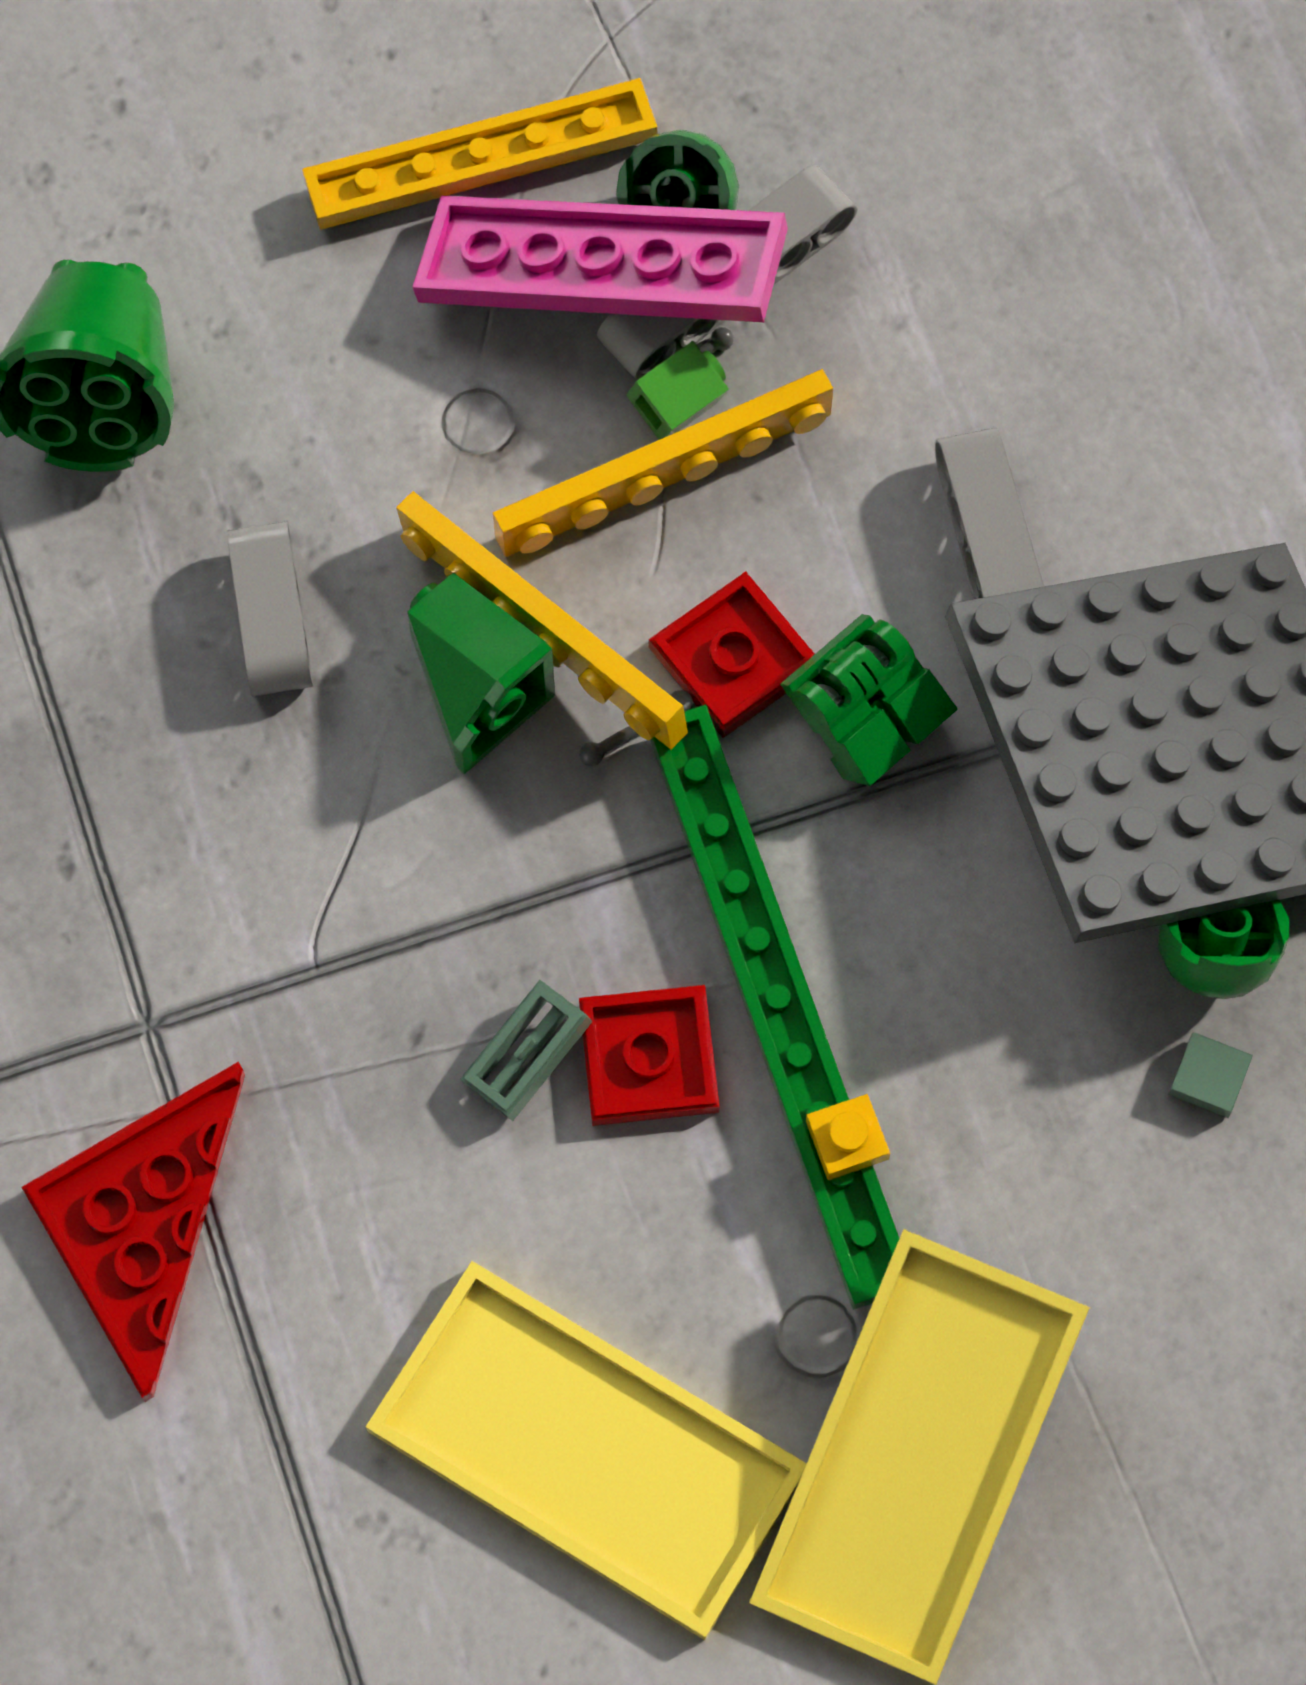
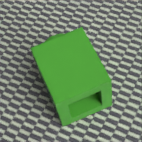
(678, 390)

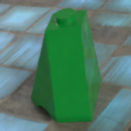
(479, 667)

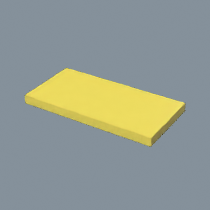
(587, 1449)
(919, 1456)

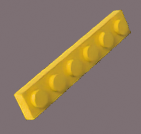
(479, 153)
(646, 471)
(599, 668)

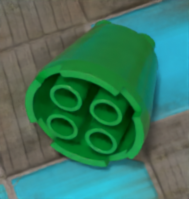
(89, 369)

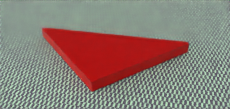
(134, 1215)

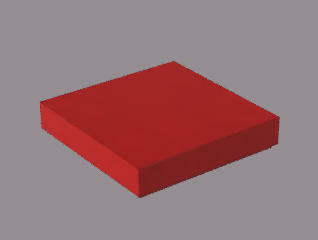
(732, 653)
(649, 1055)

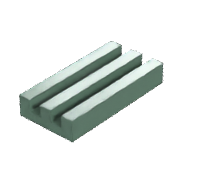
(545, 1062)

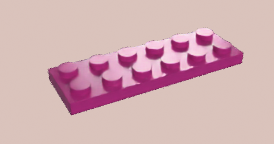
(602, 258)

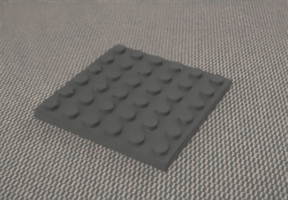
(1153, 733)

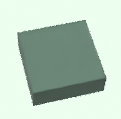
(1210, 1074)

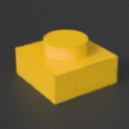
(847, 1137)

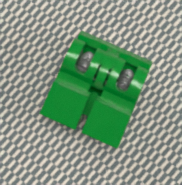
(868, 698)

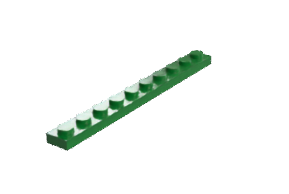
(774, 995)

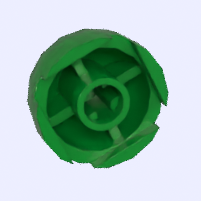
(678, 171)
(1227, 950)

